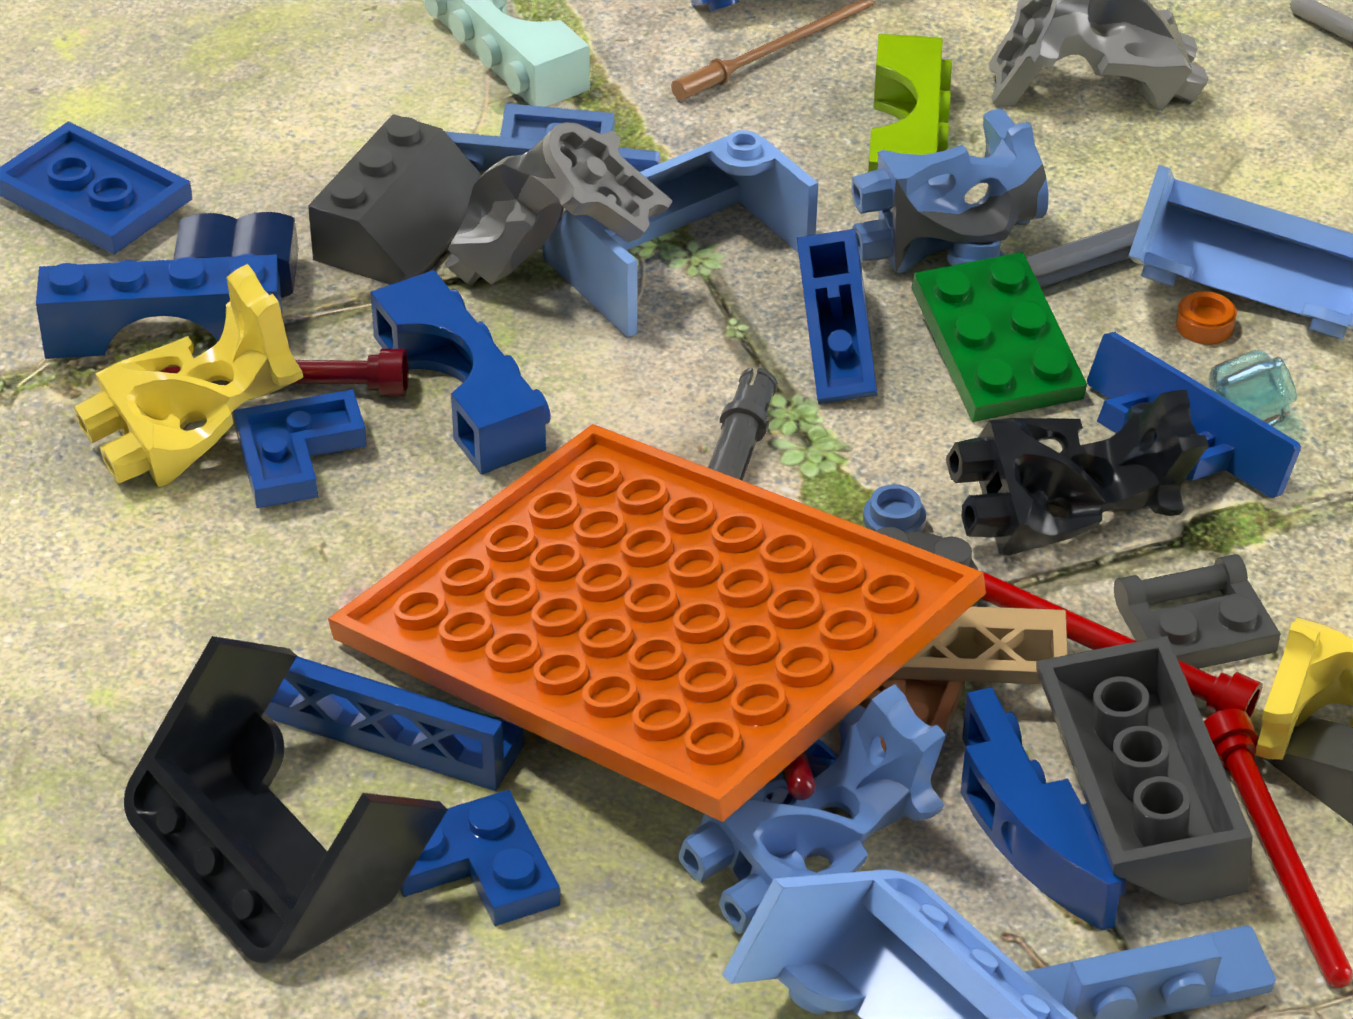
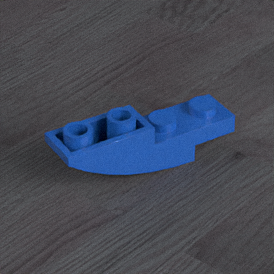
(1032, 821)

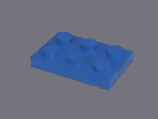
(92, 187)

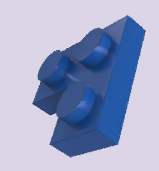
(283, 436)
(498, 853)

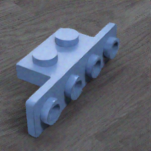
(527, 125)
(1162, 977)

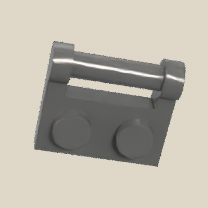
(1204, 630)

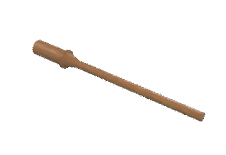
(719, 70)

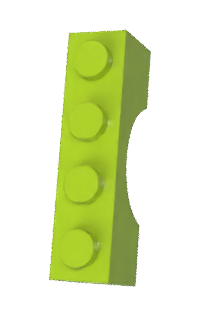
(915, 88)

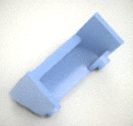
(699, 183)
(1246, 252)
(882, 951)

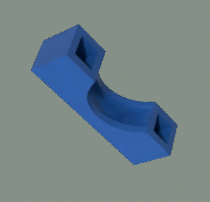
(90, 303)
(495, 409)

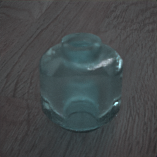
(1256, 385)

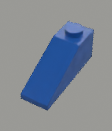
(837, 316)

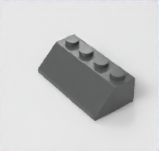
(1149, 771)

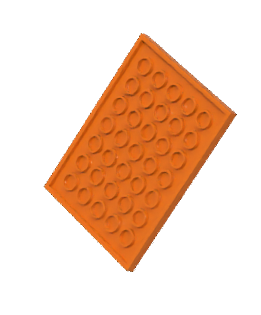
(659, 616)

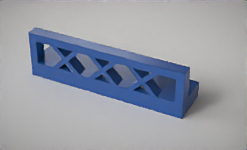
(397, 723)

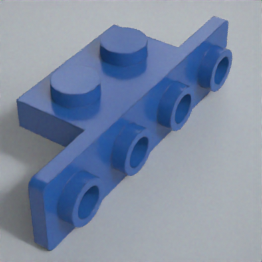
(1234, 436)

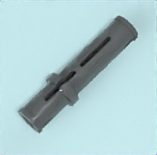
(743, 423)

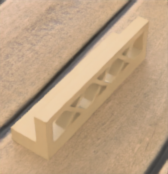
(991, 647)

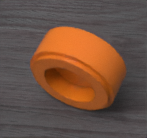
(1206, 318)

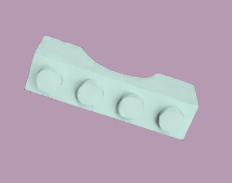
(534, 58)

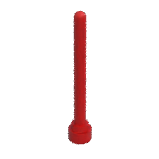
(1218, 692)
(1236, 747)

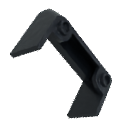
(231, 841)

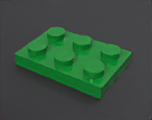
(998, 336)

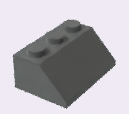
(393, 203)

